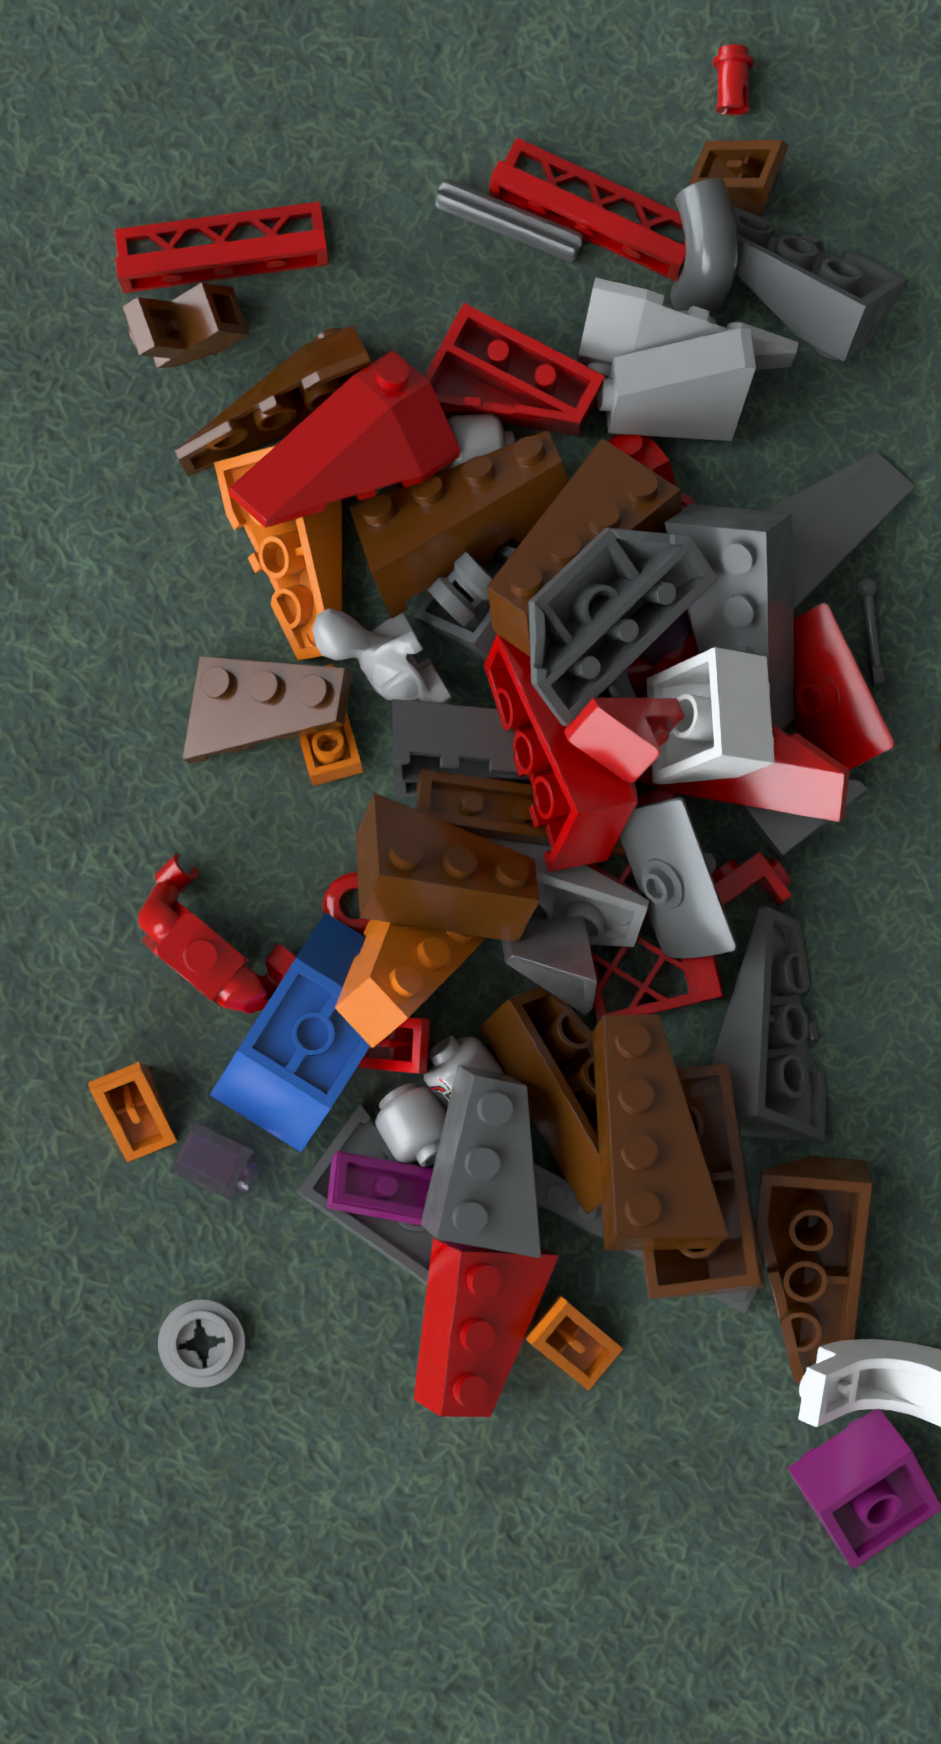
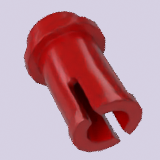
(733, 79)

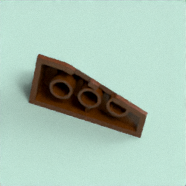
(737, 1260)

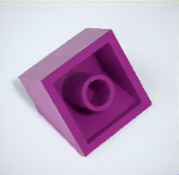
(865, 1487)

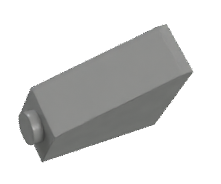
(681, 388)

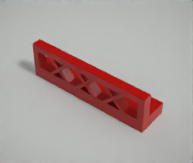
(596, 224)
(222, 258)

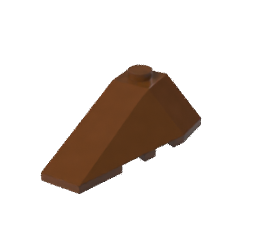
(278, 400)
(813, 1247)

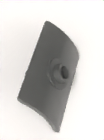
(676, 881)

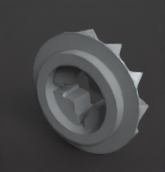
(185, 1363)

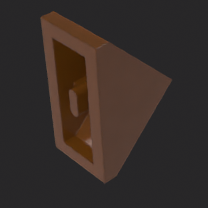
(746, 167)

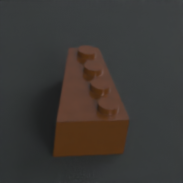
(553, 1055)

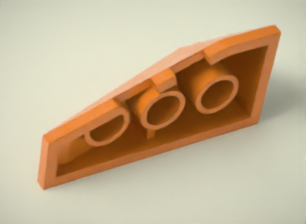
(296, 555)

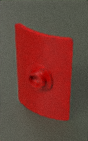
(831, 693)

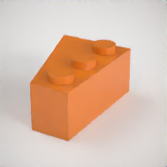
(397, 974)

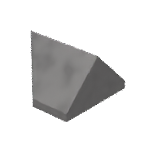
(556, 958)

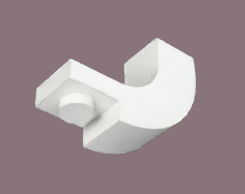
(872, 1376)

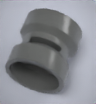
(472, 579)

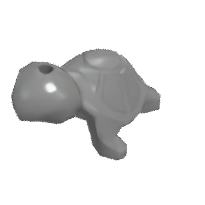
(382, 655)

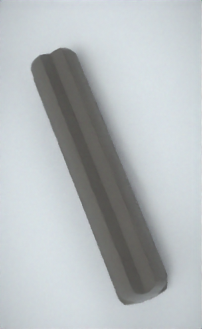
(509, 220)

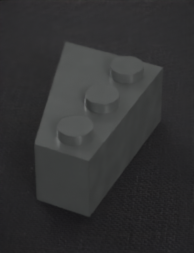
(449, 741)
(484, 1167)

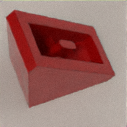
(402, 1049)

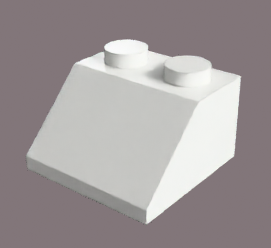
(724, 720)

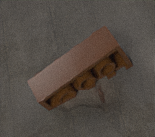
(602, 494)
(472, 507)
(649, 1152)

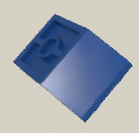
(300, 1044)

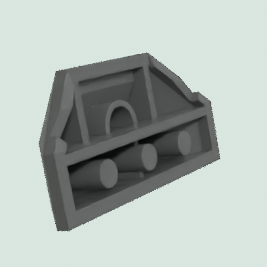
(609, 612)

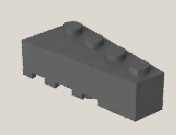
(753, 597)

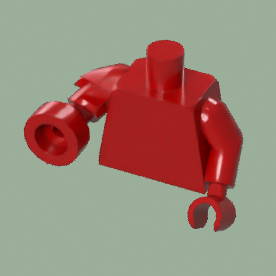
(200, 952)

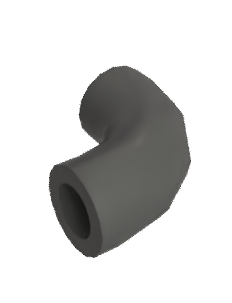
(709, 246)

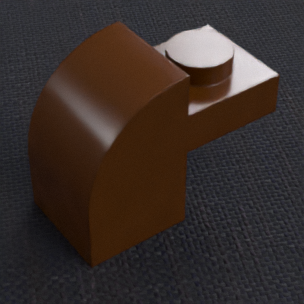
(187, 327)

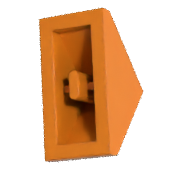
(133, 1110)
(573, 1342)

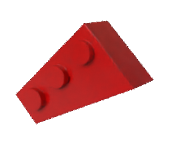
(508, 374)
(475, 1324)

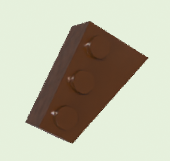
(440, 875)

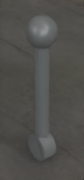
(867, 588)

